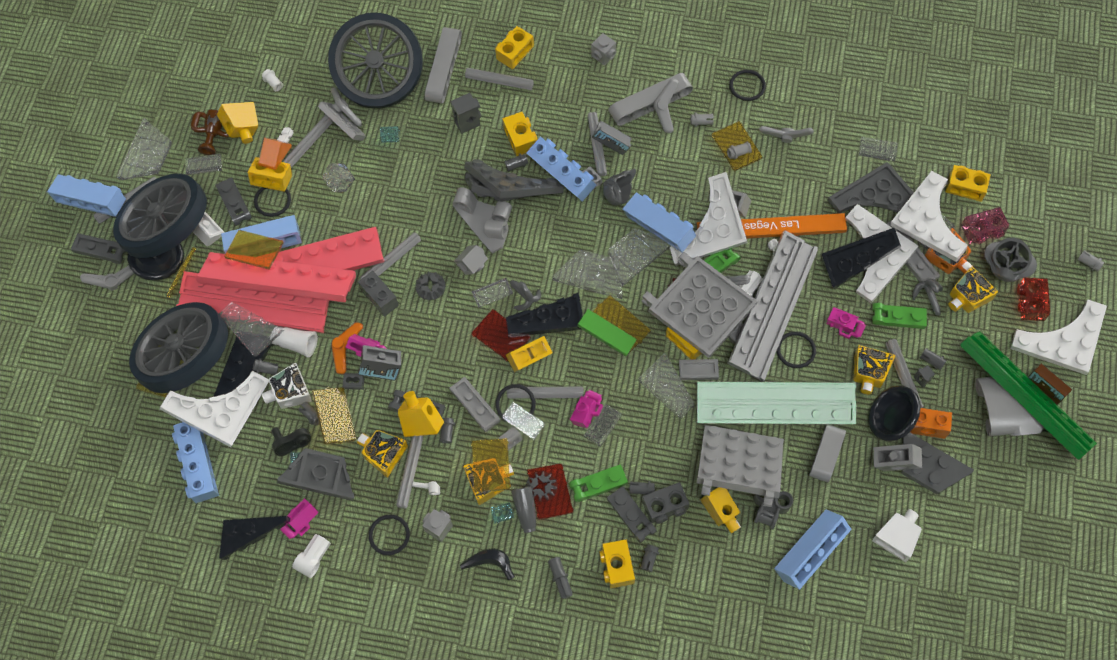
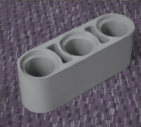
(827, 453)

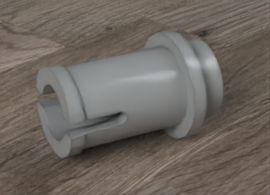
(700, 119)
(739, 150)
(1091, 261)

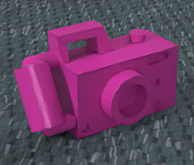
(845, 322)
(356, 343)
(586, 409)
(299, 519)

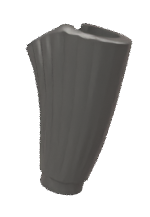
(525, 508)

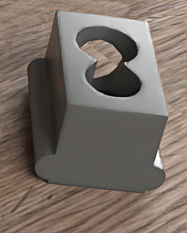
(927, 375)
(353, 377)

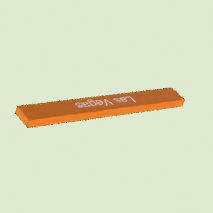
(794, 224)

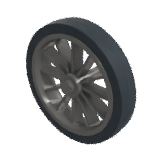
(375, 60)
(167, 203)
(197, 327)

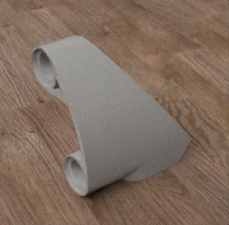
(485, 220)
(1005, 412)

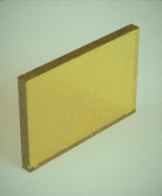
(736, 135)
(254, 249)
(181, 271)
(490, 465)

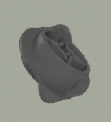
(1027, 264)

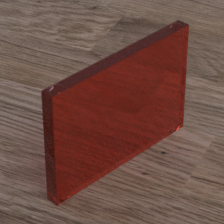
(494, 334)
(556, 505)

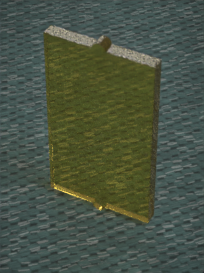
(623, 319)
(334, 415)

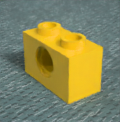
(519, 124)
(617, 551)

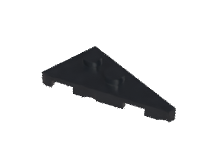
(241, 533)

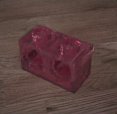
(983, 222)

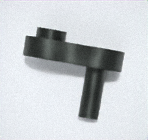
(285, 445)

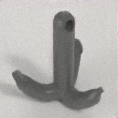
(931, 287)
(523, 290)

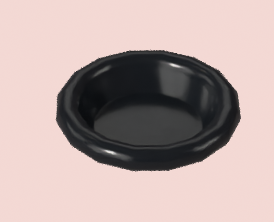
(159, 266)
(894, 413)

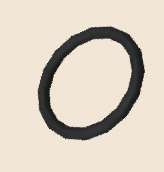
(747, 98)
(271, 214)
(797, 365)
(510, 387)
(370, 537)

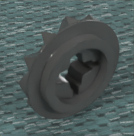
(437, 289)
(548, 487)

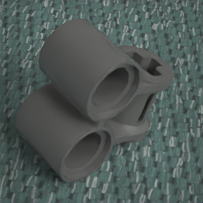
(769, 515)

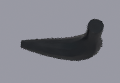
(490, 556)

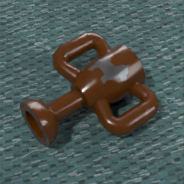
(211, 128)

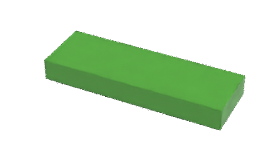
(606, 332)

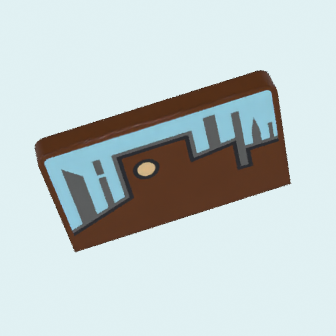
(1050, 384)

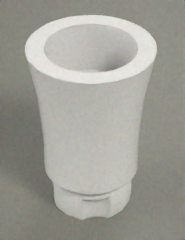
(297, 341)

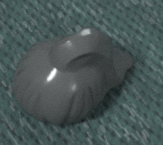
(618, 187)

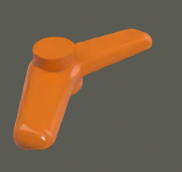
(339, 346)

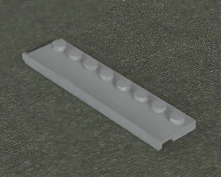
(775, 304)

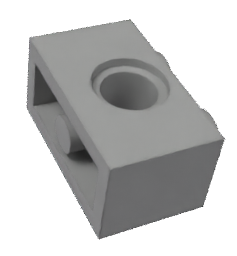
(898, 457)

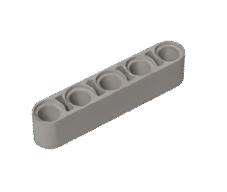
(443, 65)
(642, 102)

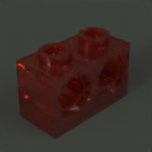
(1038, 300)

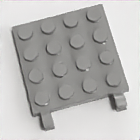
(701, 305)
(741, 462)

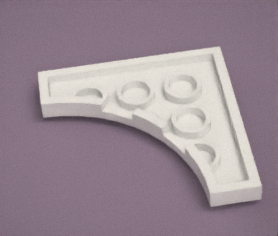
(923, 219)
(721, 225)
(883, 271)
(1069, 346)
(220, 415)

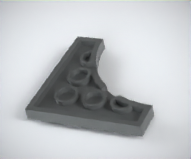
(509, 184)
(878, 189)

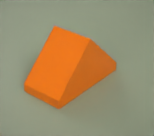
(273, 153)

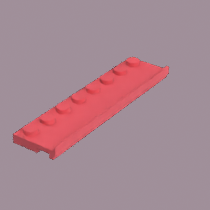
(341, 252)
(282, 278)
(278, 309)

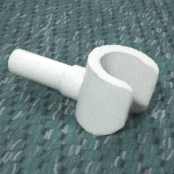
(434, 488)

